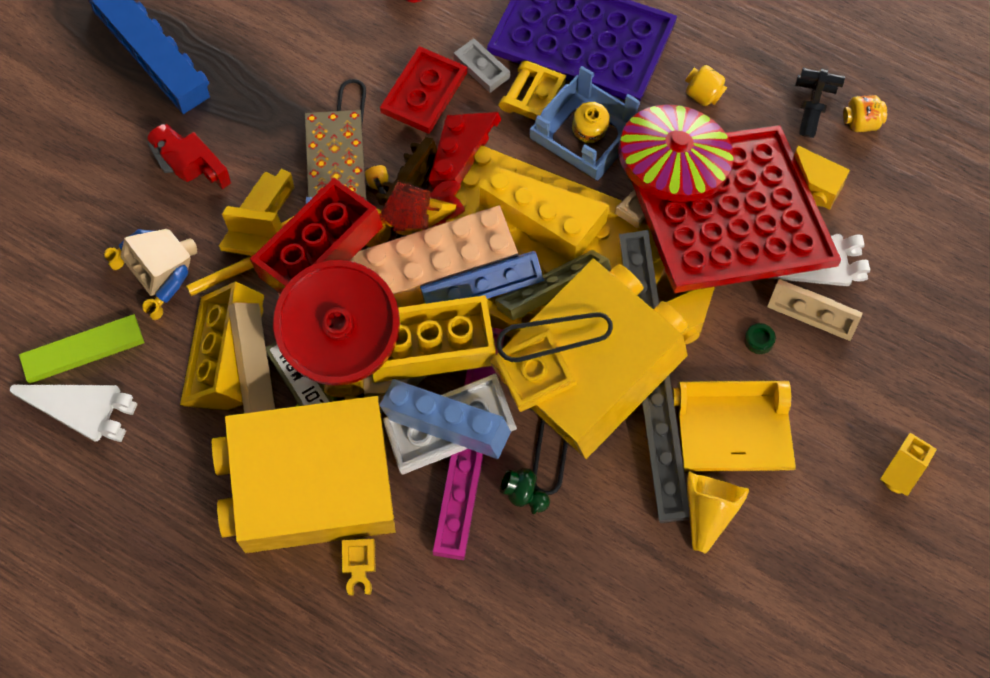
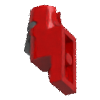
(186, 156)

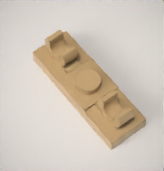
(815, 309)

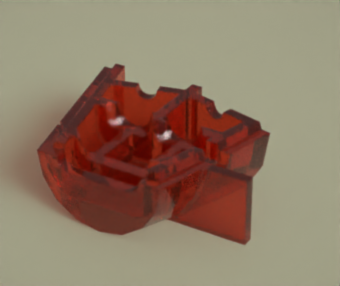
(407, 207)

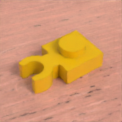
(357, 559)

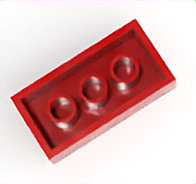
(325, 229)

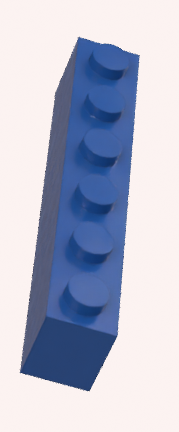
(154, 51)

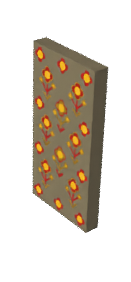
(335, 150)

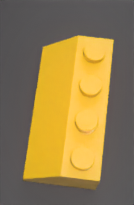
(212, 363)

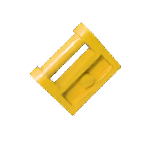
(541, 92)

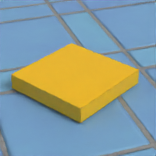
(535, 378)

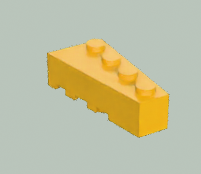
(545, 212)

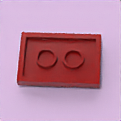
(424, 90)

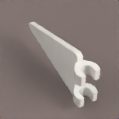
(844, 272)
(80, 406)

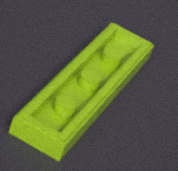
(81, 349)

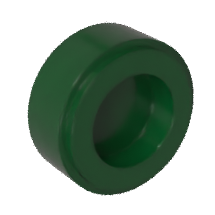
(760, 338)

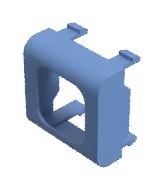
(567, 101)

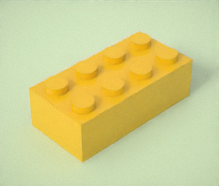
(440, 339)

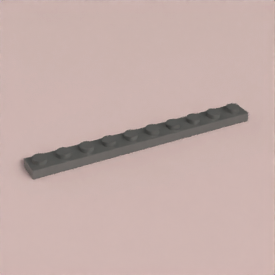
(659, 405)

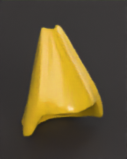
(711, 508)

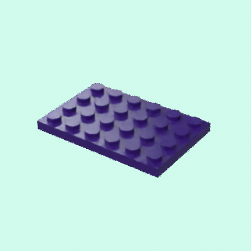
(608, 37)

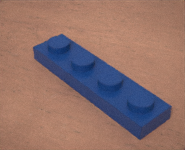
(487, 280)

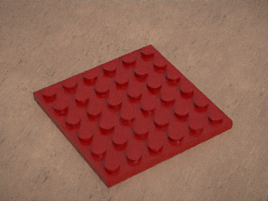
(750, 228)

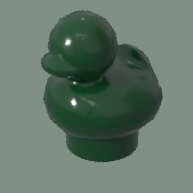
(520, 490)

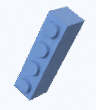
(445, 418)

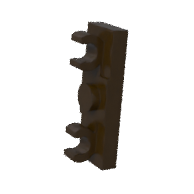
(416, 167)

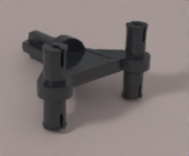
(818, 82)

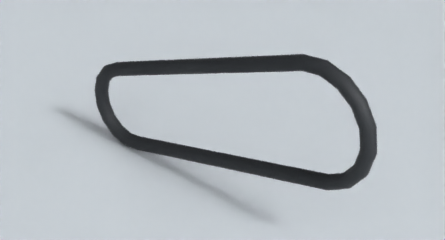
(558, 349)

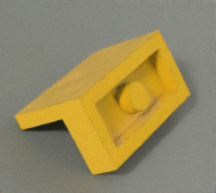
(270, 192)
(248, 230)

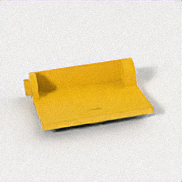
(735, 425)

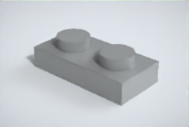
(482, 65)

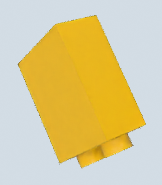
(611, 373)
(304, 475)

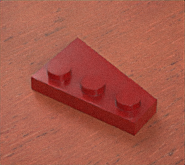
(459, 143)

